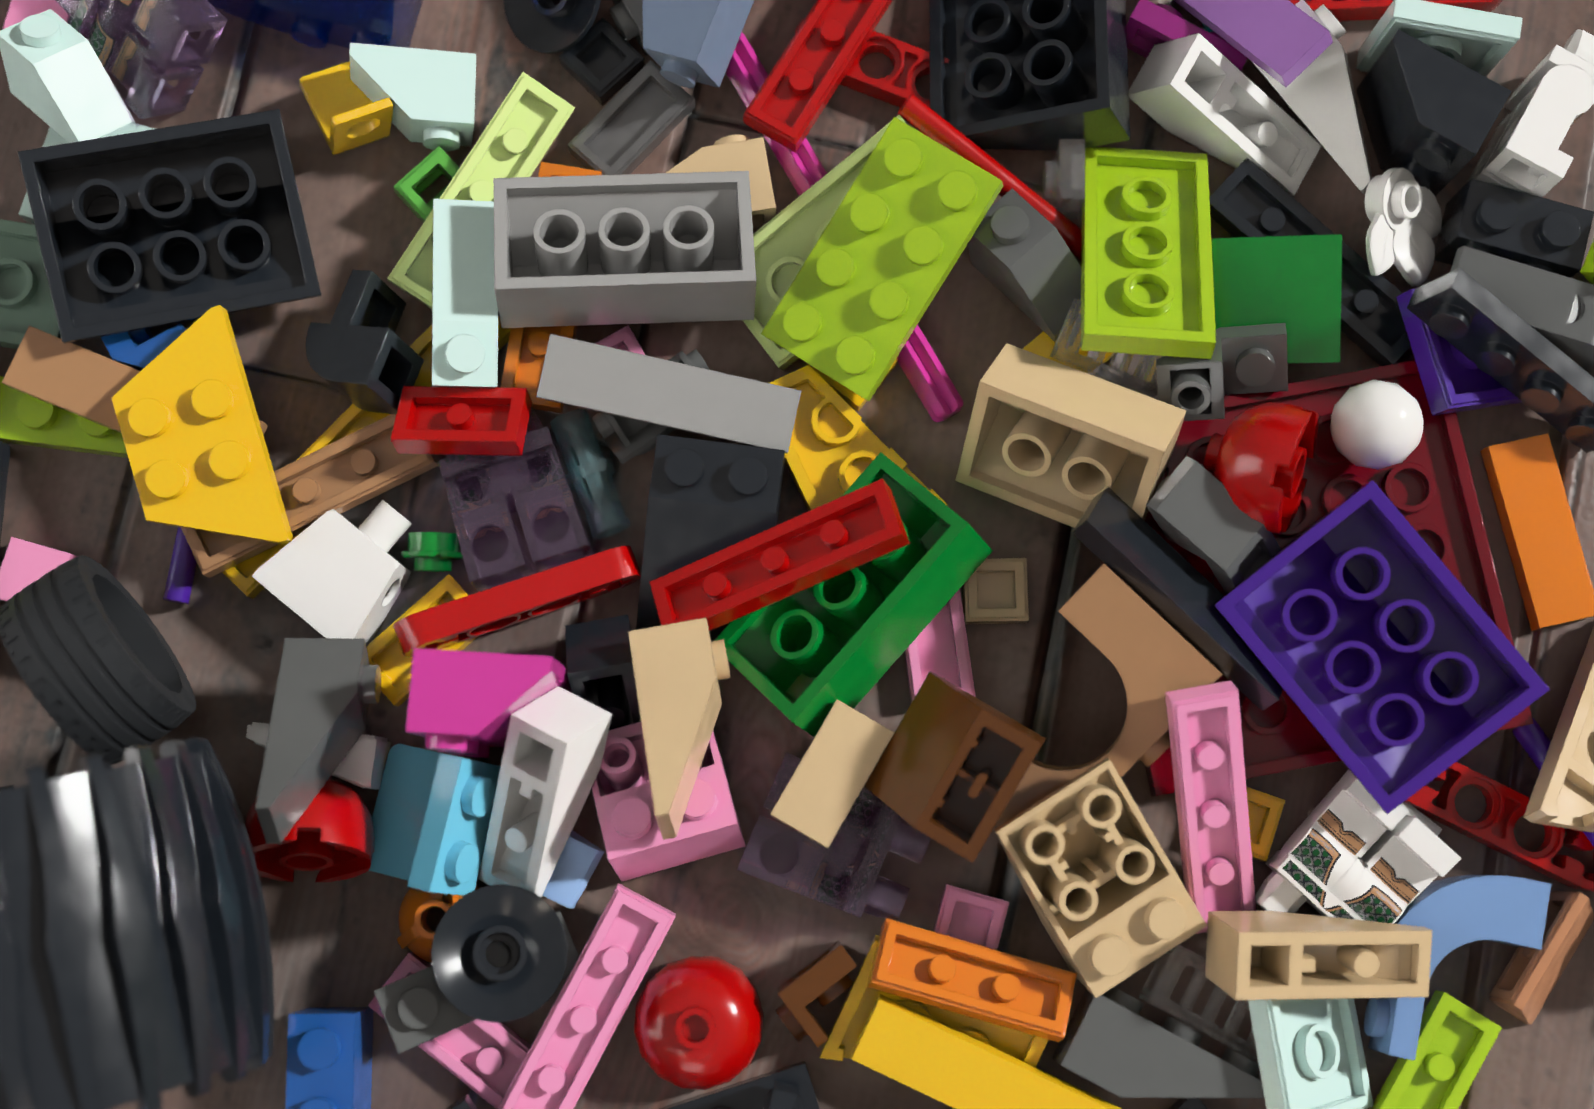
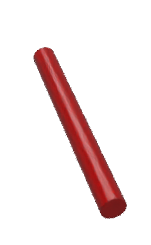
(940, 130)

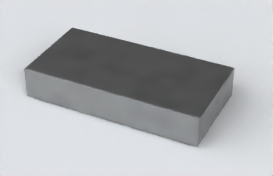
(632, 123)

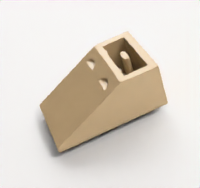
(1099, 879)

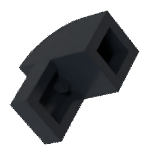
(360, 346)

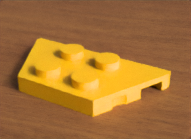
(200, 438)

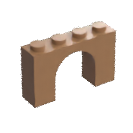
(1150, 662)

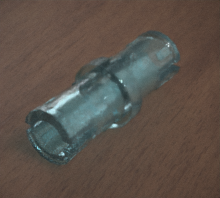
(590, 473)

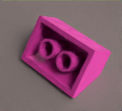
(468, 697)

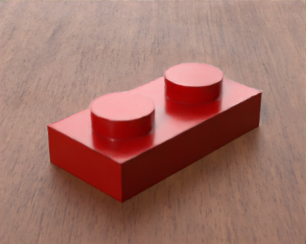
(461, 420)

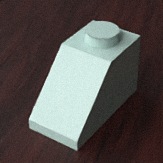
(62, 79)
(427, 88)

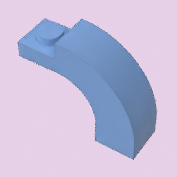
(1458, 913)

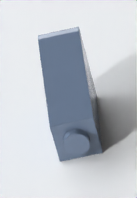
(693, 37)

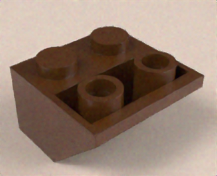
(953, 766)

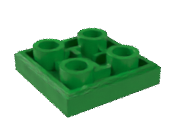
(1283, 282)

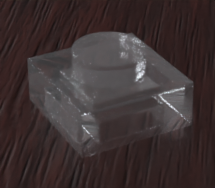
(1066, 177)

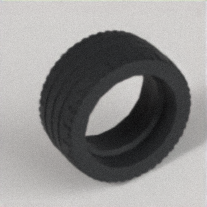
(95, 660)

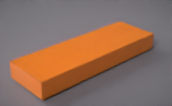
(1539, 531)
(972, 980)

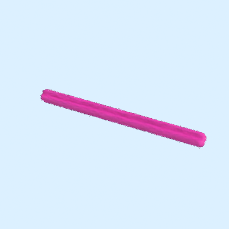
(803, 171)

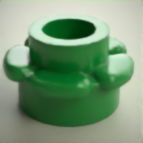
(432, 551)

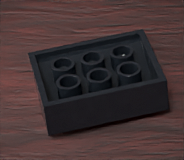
(1031, 71)
(169, 224)

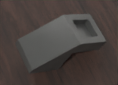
(1242, 363)
(1204, 520)

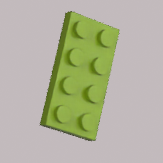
(1147, 254)
(882, 258)

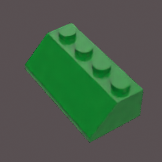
(856, 625)

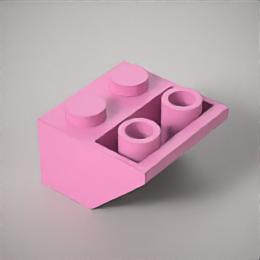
(628, 814)

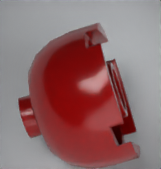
(1265, 461)
(329, 837)
(698, 1022)

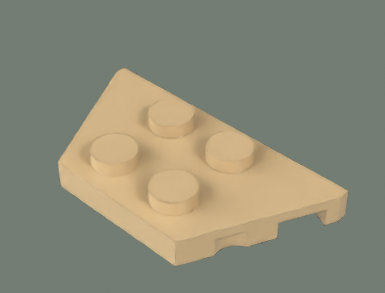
(1566, 780)

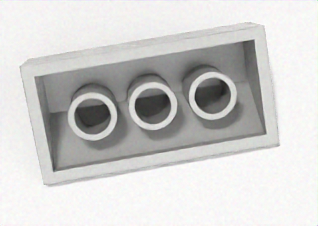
(623, 249)

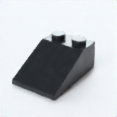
(703, 502)

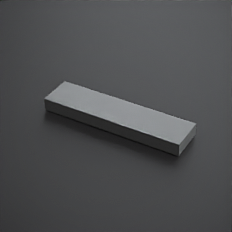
(668, 393)

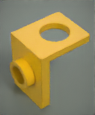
(344, 110)

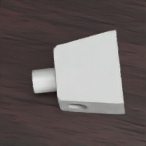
(340, 573)

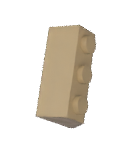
(1064, 436)

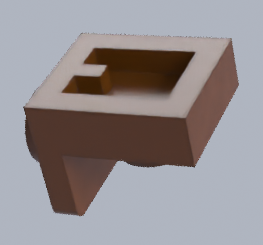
(821, 980)

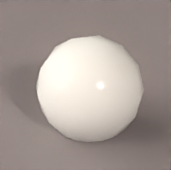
(1376, 424)

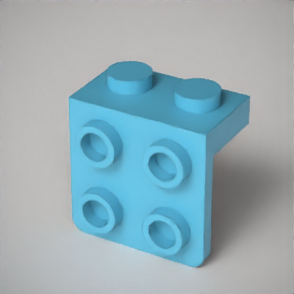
(433, 819)

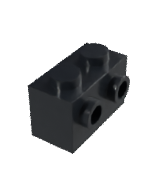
(1515, 228)

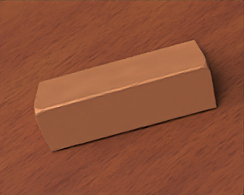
(1535, 972)

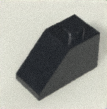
(603, 667)

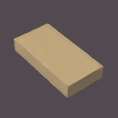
(832, 774)

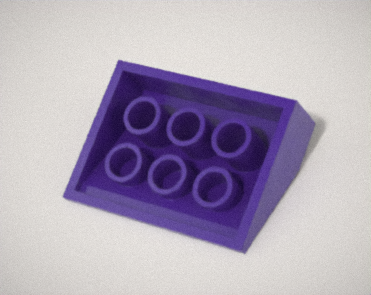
(1380, 646)

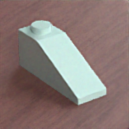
(464, 295)

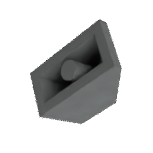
(1027, 261)

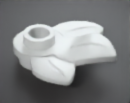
(1401, 225)

